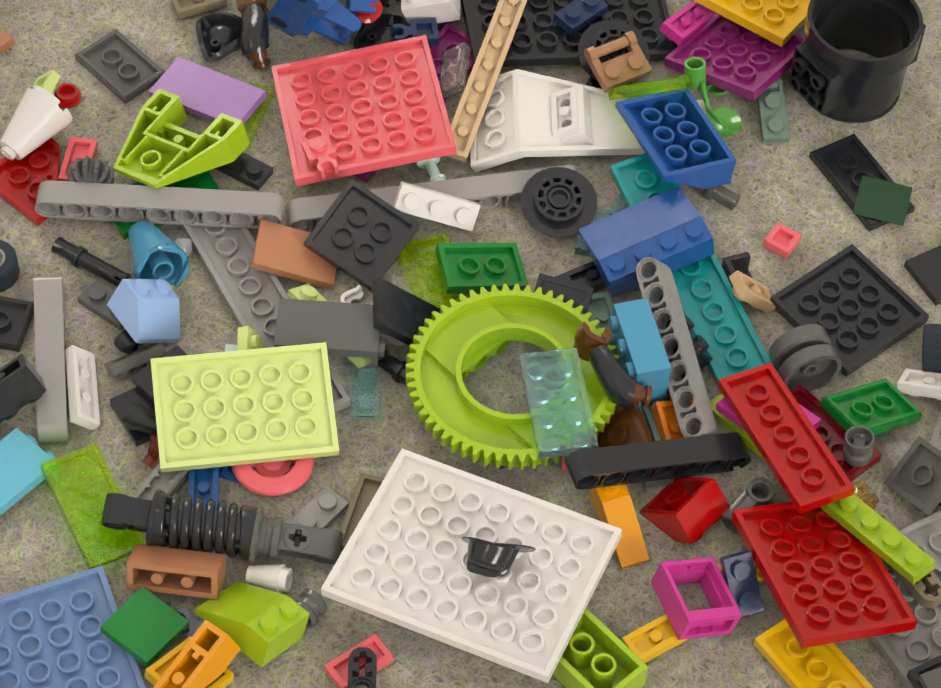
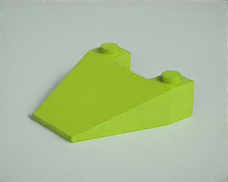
(165, 153)

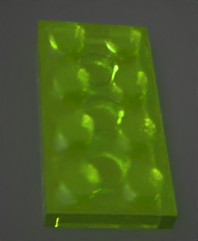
(80, 489)

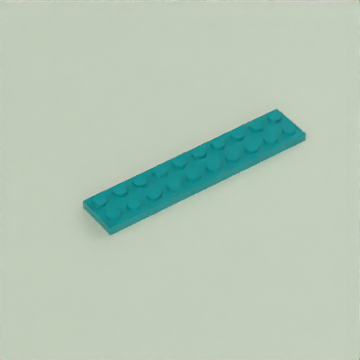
(701, 286)

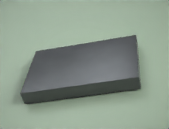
(120, 66)

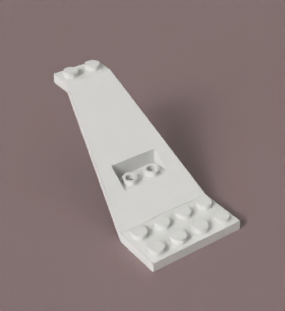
(549, 119)

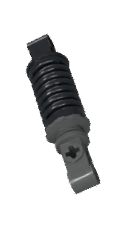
(218, 529)

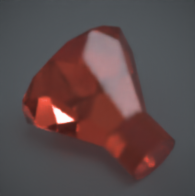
(153, 452)

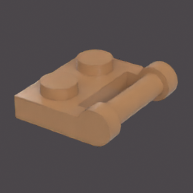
(622, 68)

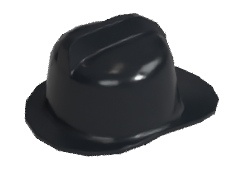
(491, 558)

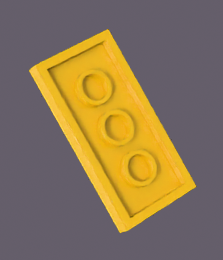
(807, 667)

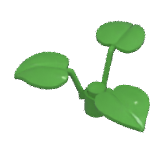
(723, 119)

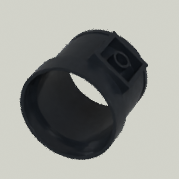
(848, 85)

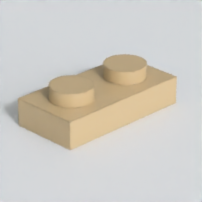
(751, 291)

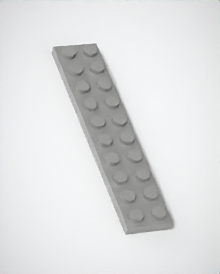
(247, 292)

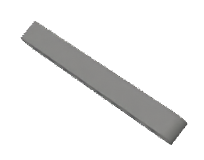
(157, 205)

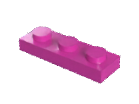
(686, 22)

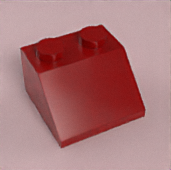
(686, 508)

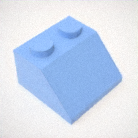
(147, 310)

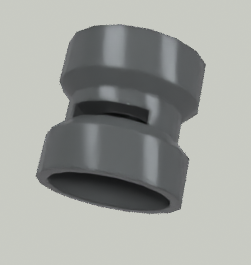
(858, 446)

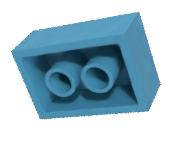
(640, 346)

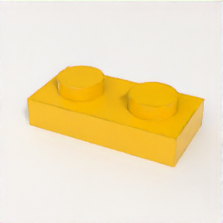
(652, 639)

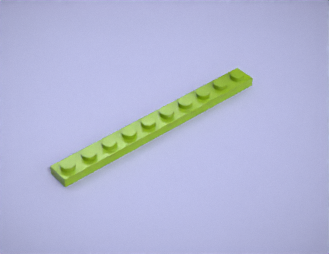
(861, 522)

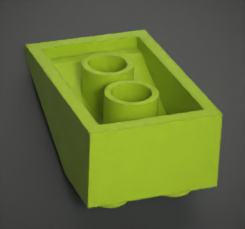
(256, 620)

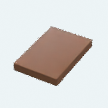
(283, 253)

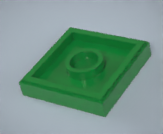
(144, 626)

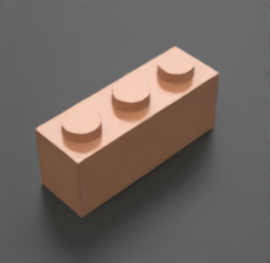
(176, 571)

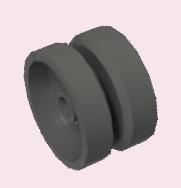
(805, 357)

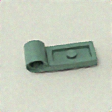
(773, 114)

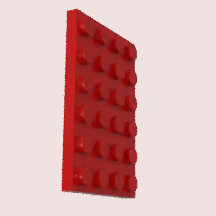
(822, 575)

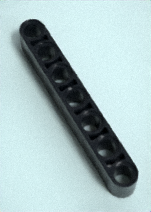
(656, 460)

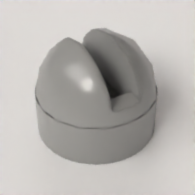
(185, 244)

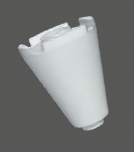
(33, 123)

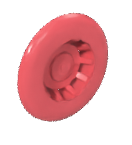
(274, 477)

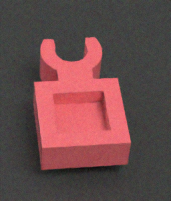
(320, 154)

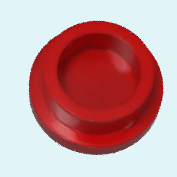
(68, 95)

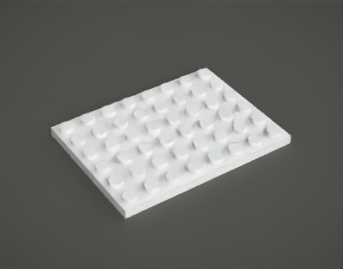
(413, 571)

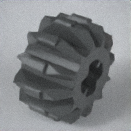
(90, 171)

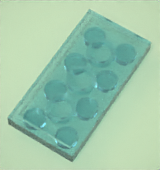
(557, 402)

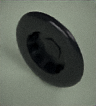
(605, 32)
(558, 199)

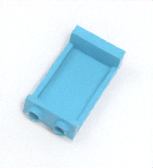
(19, 467)

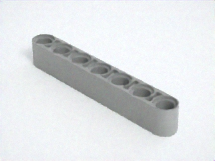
(50, 358)
(685, 358)

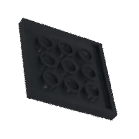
(855, 306)

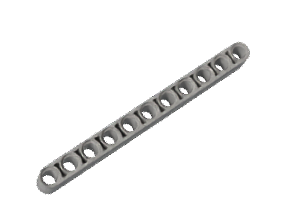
(490, 191)

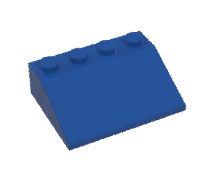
(679, 139)
(658, 228)

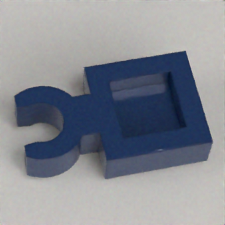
(418, 28)

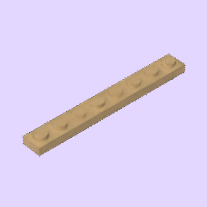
(484, 75)

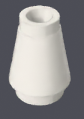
(270, 577)

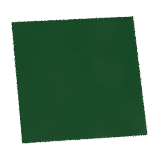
(882, 200)

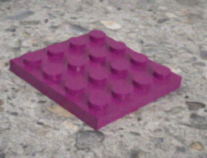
(735, 57)

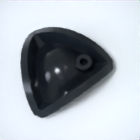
(378, 31)
(218, 35)

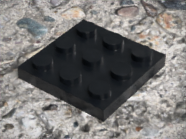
(361, 234)

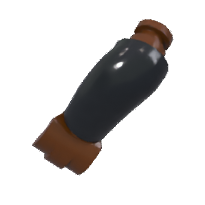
(254, 31)
(612, 377)

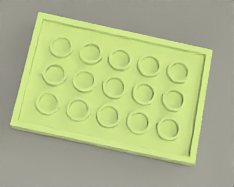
(244, 407)

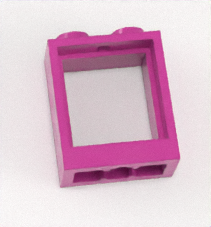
(717, 620)

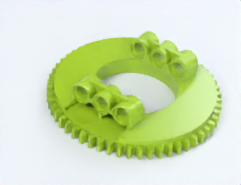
(463, 341)

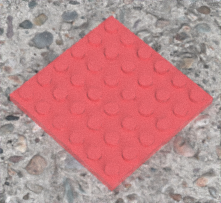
(372, 103)

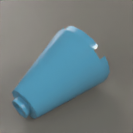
(156, 254)

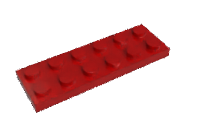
(785, 438)

